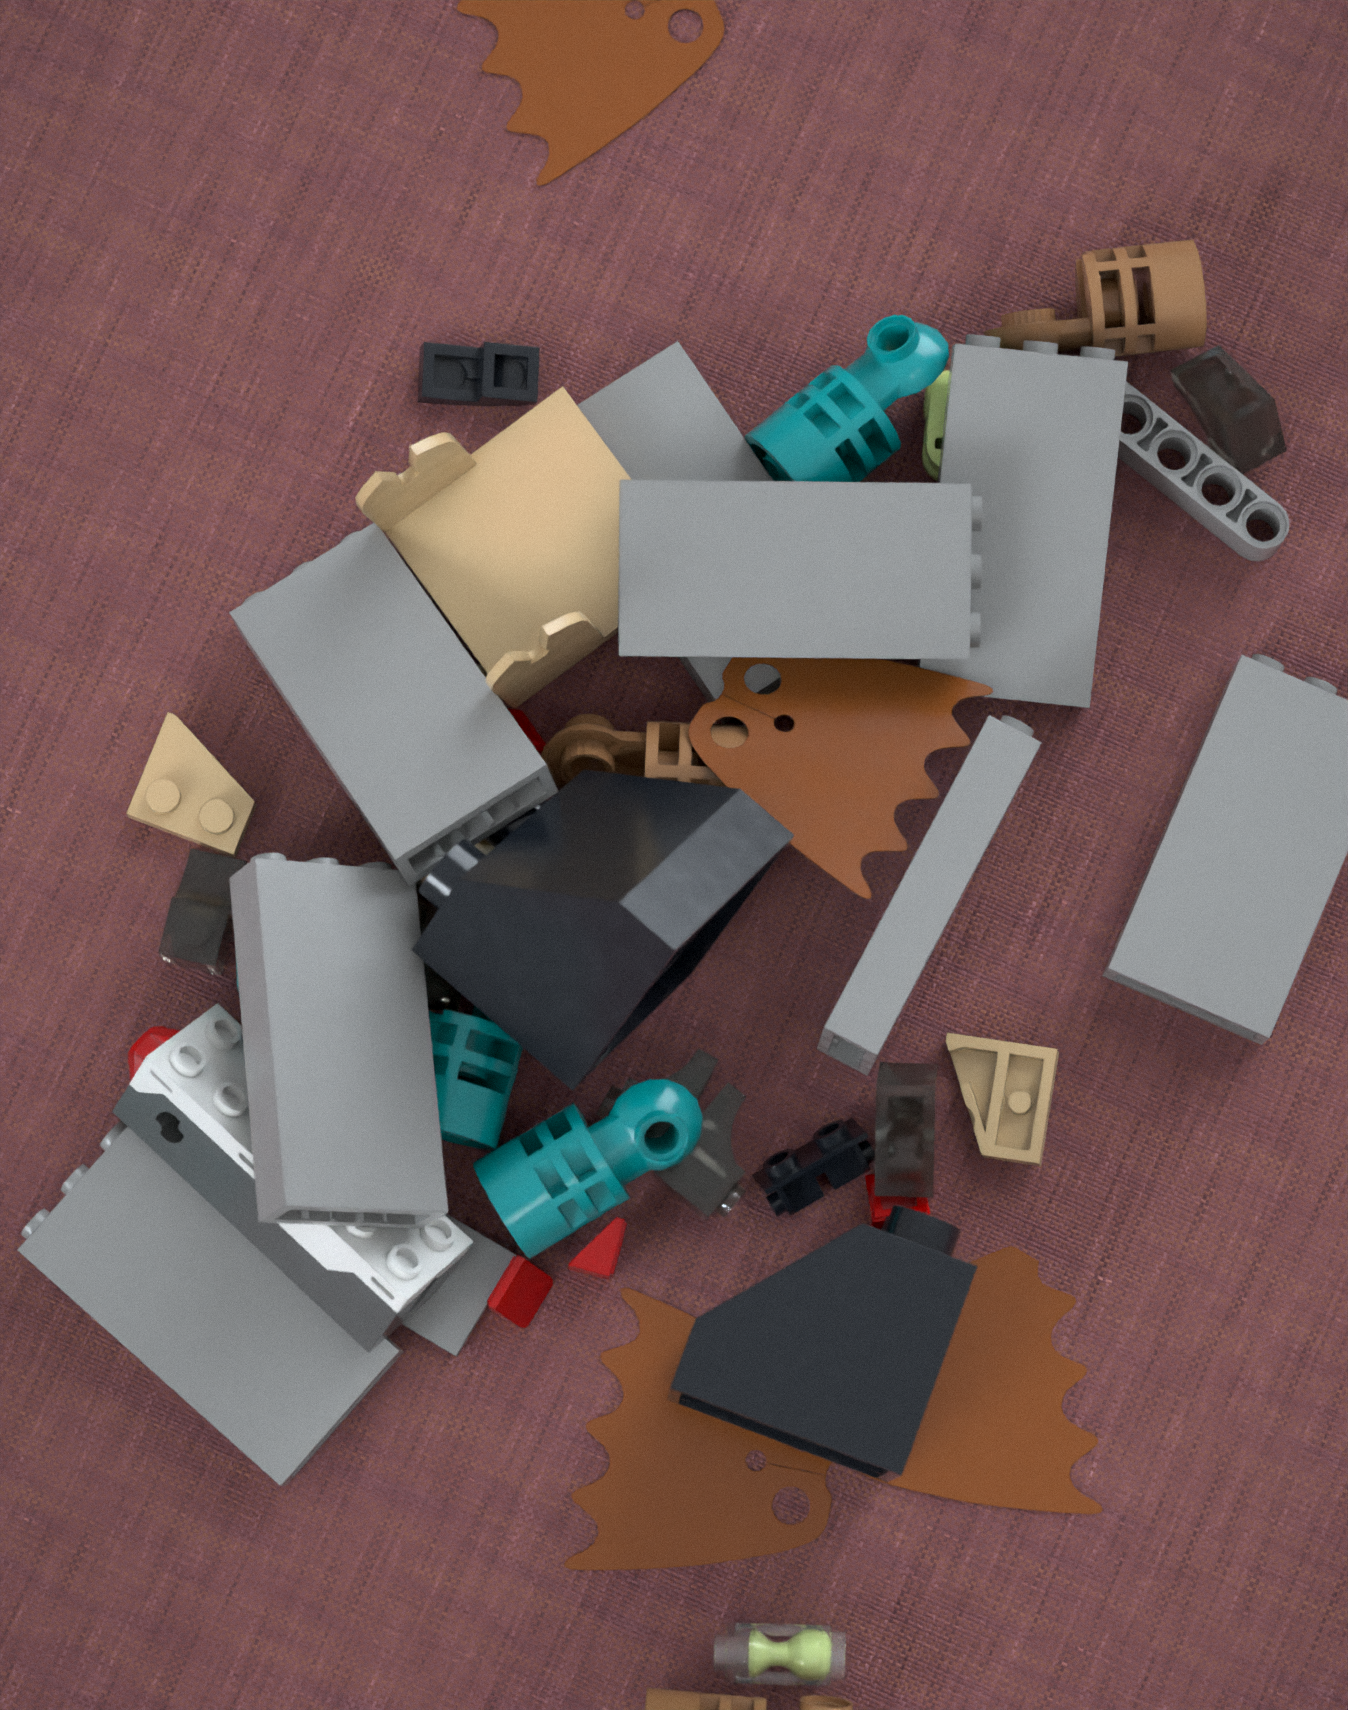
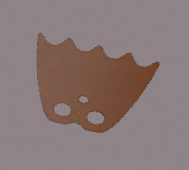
(590, 66)
(846, 760)
(996, 1406)
(682, 1477)

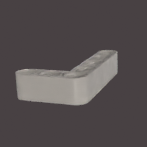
(1201, 468)

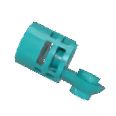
(838, 420)
(487, 1061)
(575, 1173)

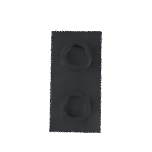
(832, 1151)

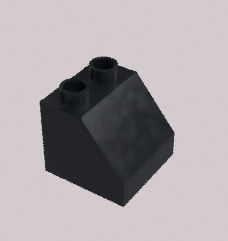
(594, 908)
(835, 1344)

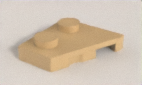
(191, 792)
(1006, 1094)

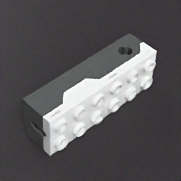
(194, 1112)

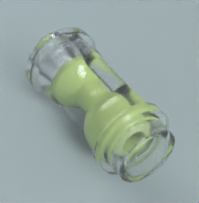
(811, 1654)

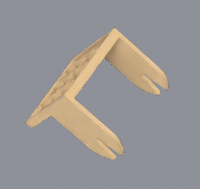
(513, 540)

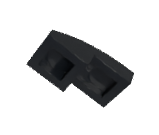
(478, 375)

